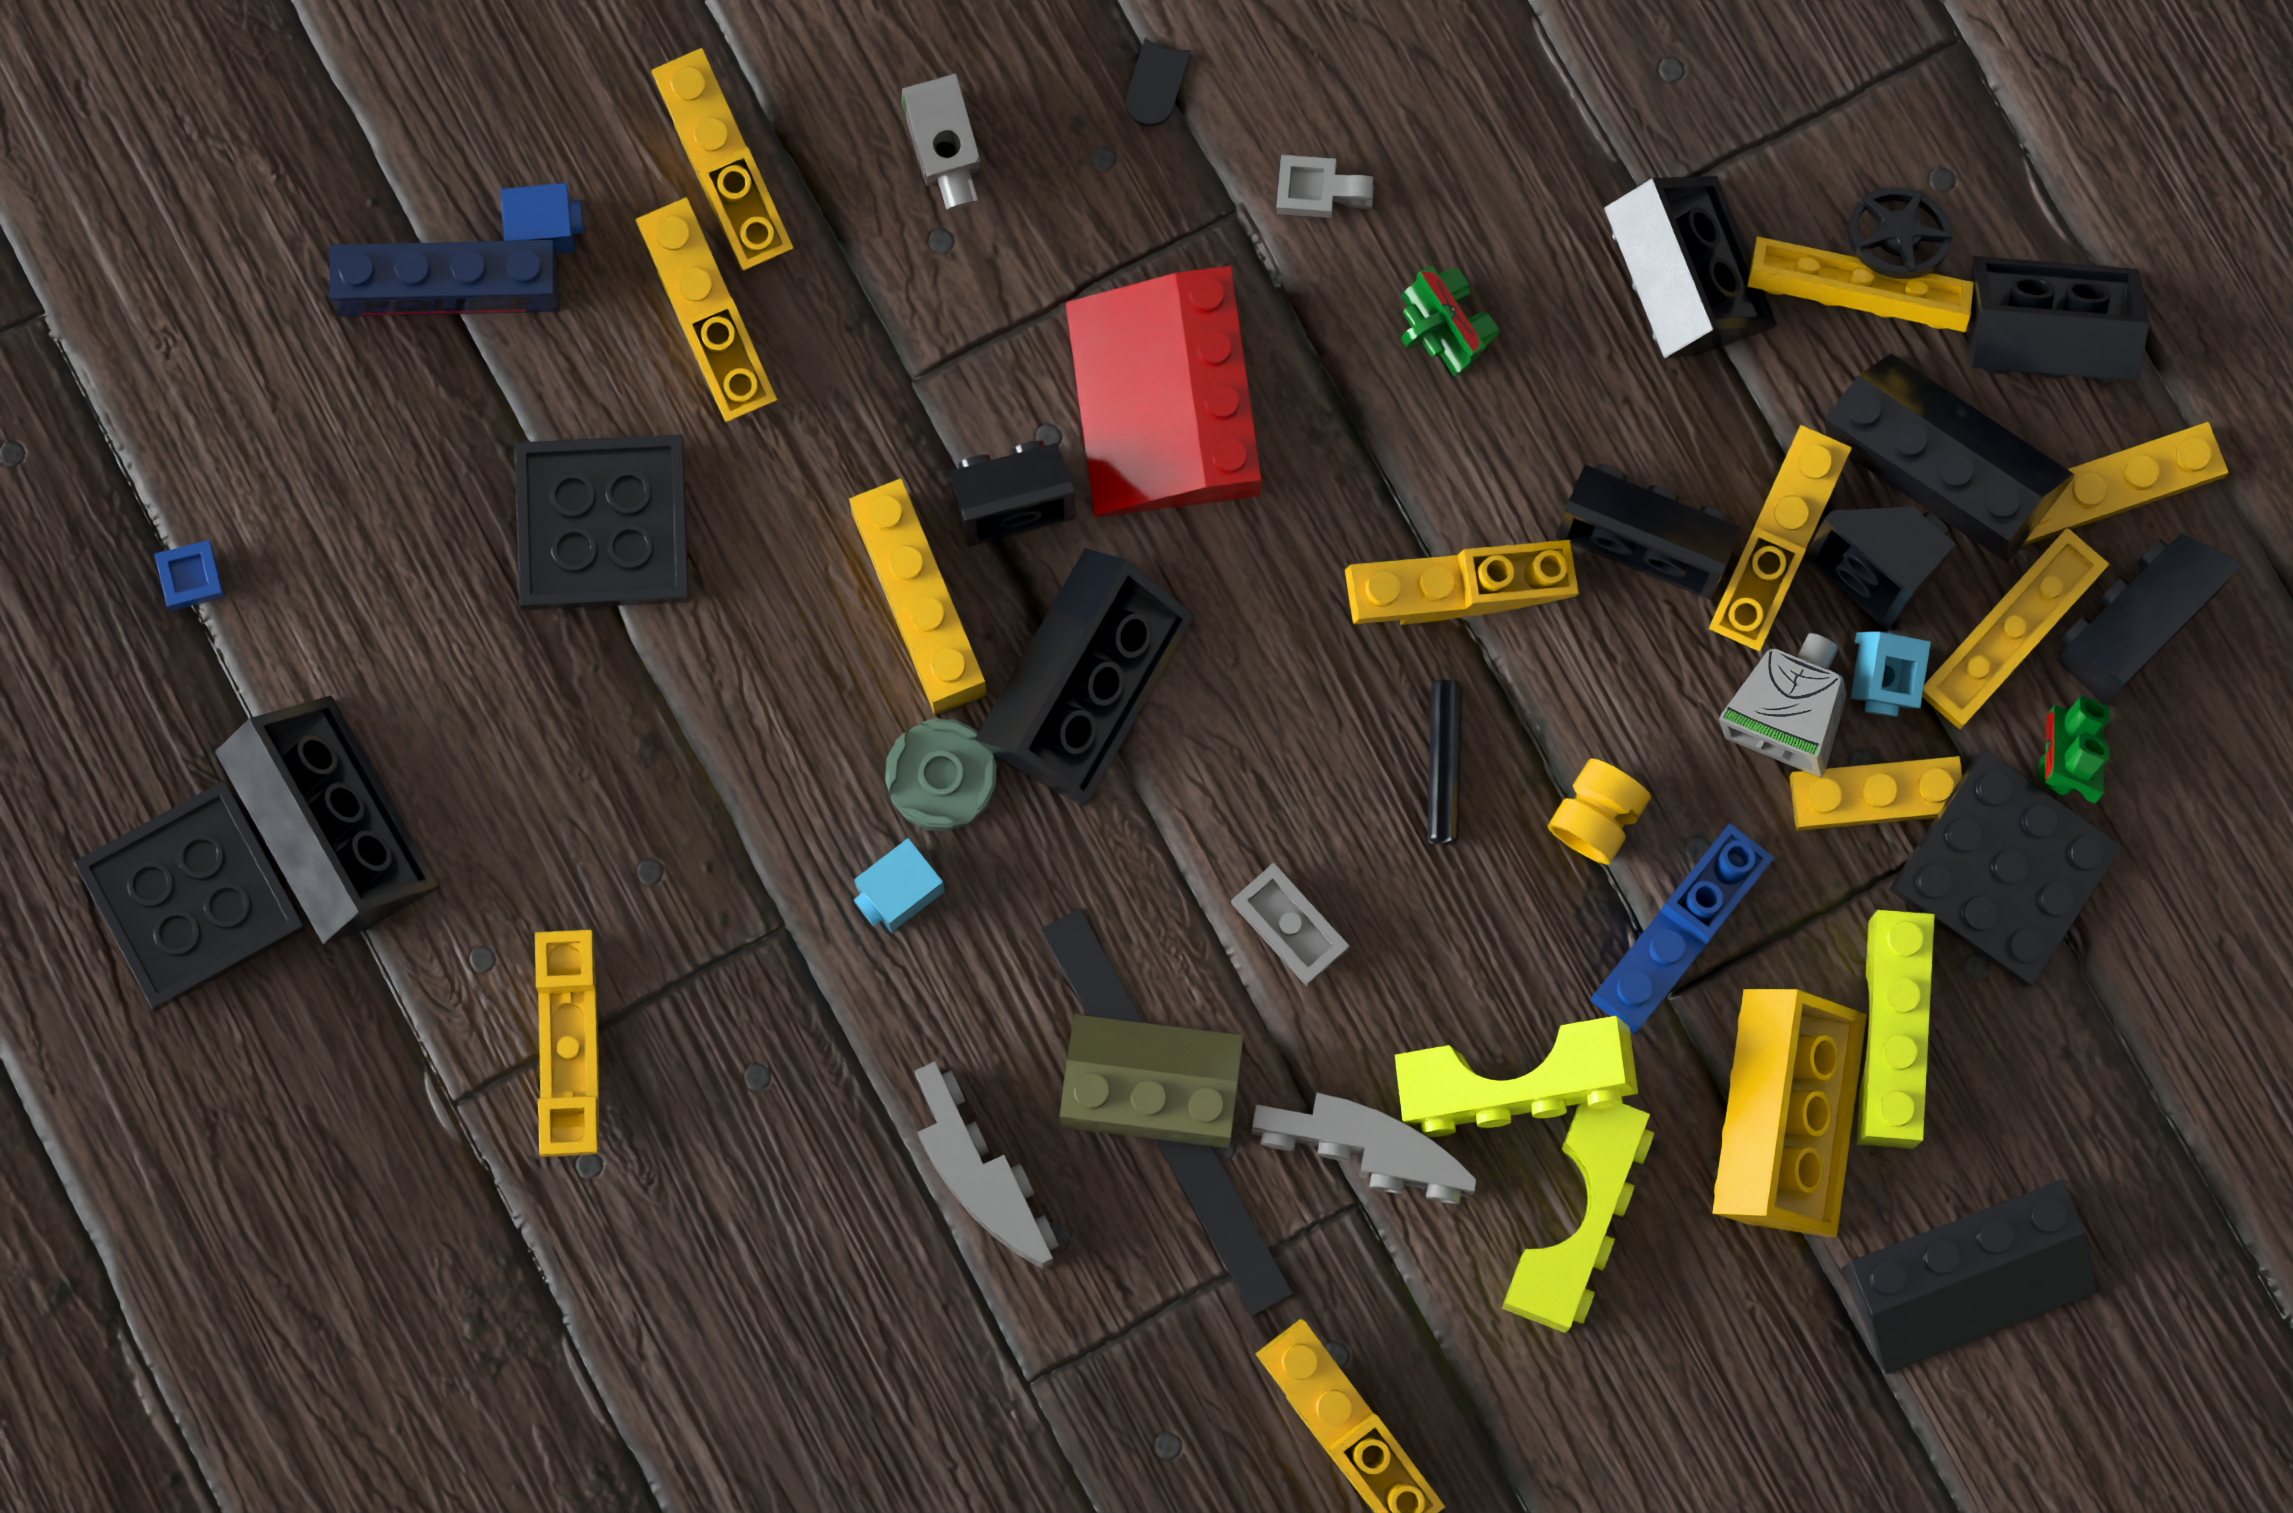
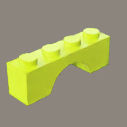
(1898, 1029)
(1586, 1065)
(1553, 1279)

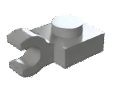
(1311, 186)

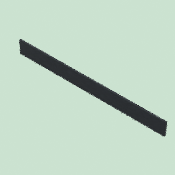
(1193, 1164)

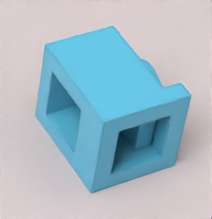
(1905, 671)

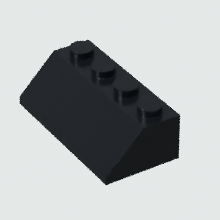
(1946, 455)
(1085, 676)
(326, 817)
(1972, 1276)

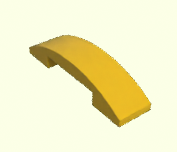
(567, 1043)

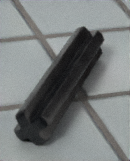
(1444, 762)

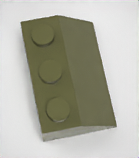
(1151, 1081)

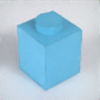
(897, 887)

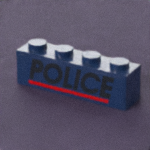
(444, 278)

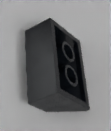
(1688, 265)
(2057, 319)
(1648, 530)
(1881, 557)
(2144, 614)

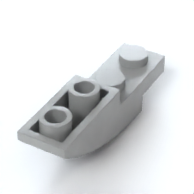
(1390, 1149)
(990, 1190)

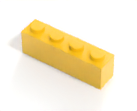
(918, 597)

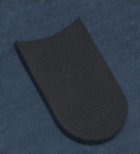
(1155, 83)

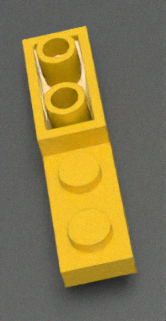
(721, 159)
(705, 310)
(1780, 538)
(1461, 584)
(1346, 1424)

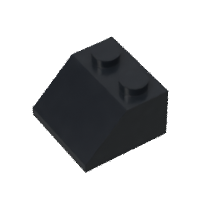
(1012, 492)

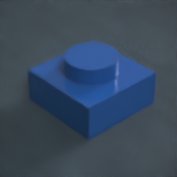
(189, 575)

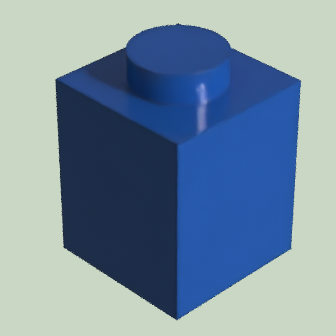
(542, 214)

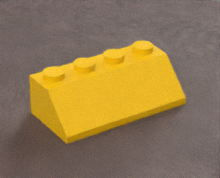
(1789, 1112)

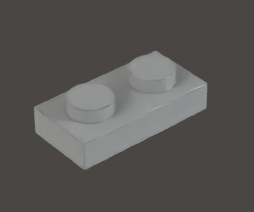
(1290, 924)

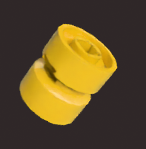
(1599, 811)

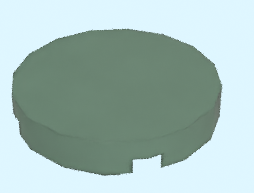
(940, 775)

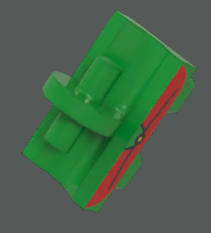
(1440, 322)
(2076, 749)

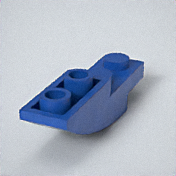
(1682, 928)

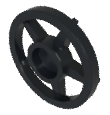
(1899, 232)

